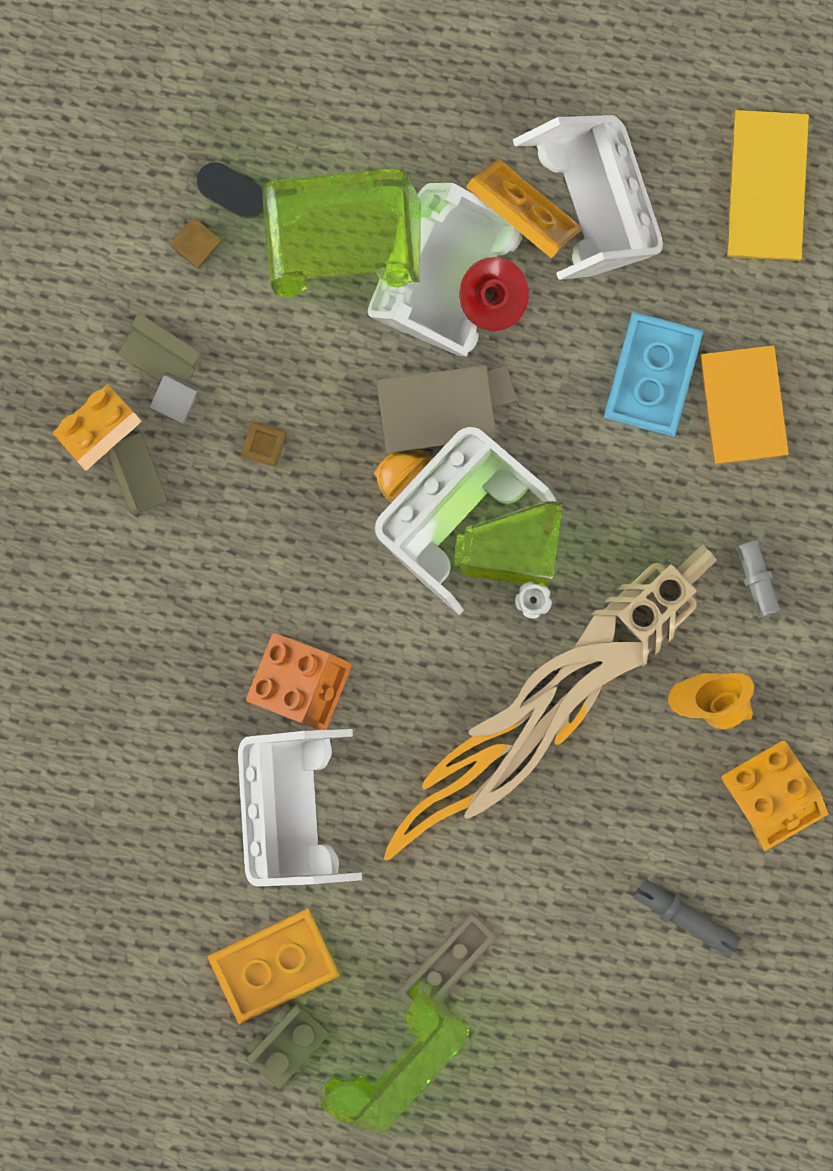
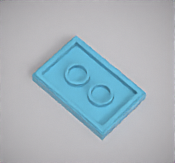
(653, 374)

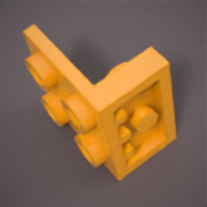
(775, 795)

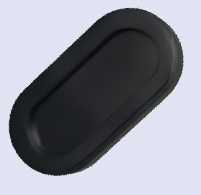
(230, 190)

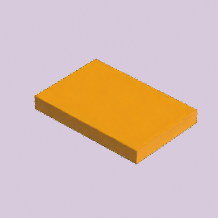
(524, 208)
(744, 405)
(273, 966)

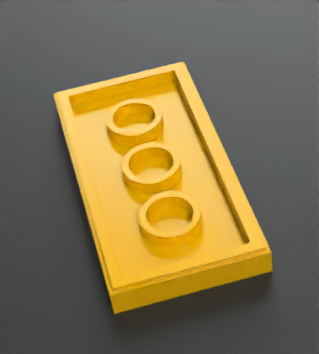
(767, 185)

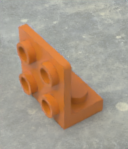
(299, 682)

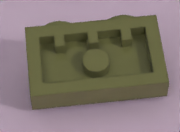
(287, 1045)

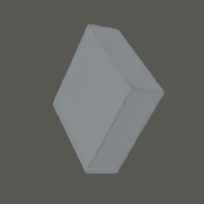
(174, 397)

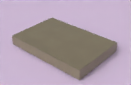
(433, 407)

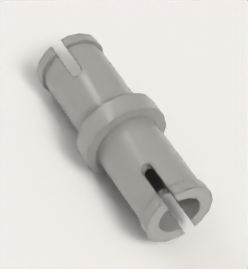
(758, 579)

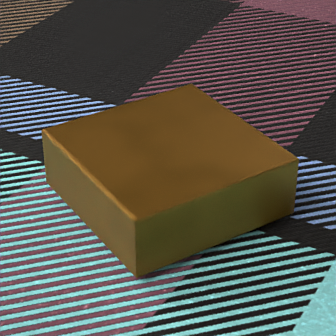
(195, 243)
(263, 444)

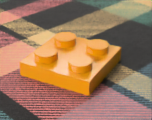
(96, 426)

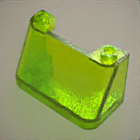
(342, 228)
(512, 546)
(439, 1034)

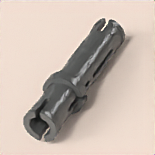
(687, 918)

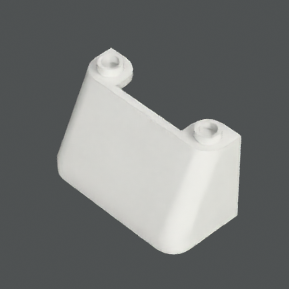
(454, 236)

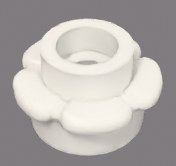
(529, 609)

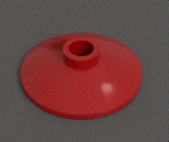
(509, 290)

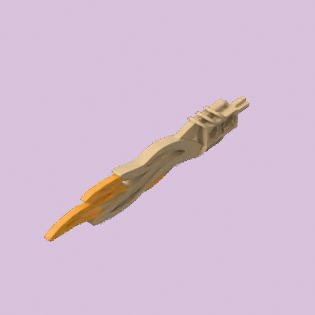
(593, 646)

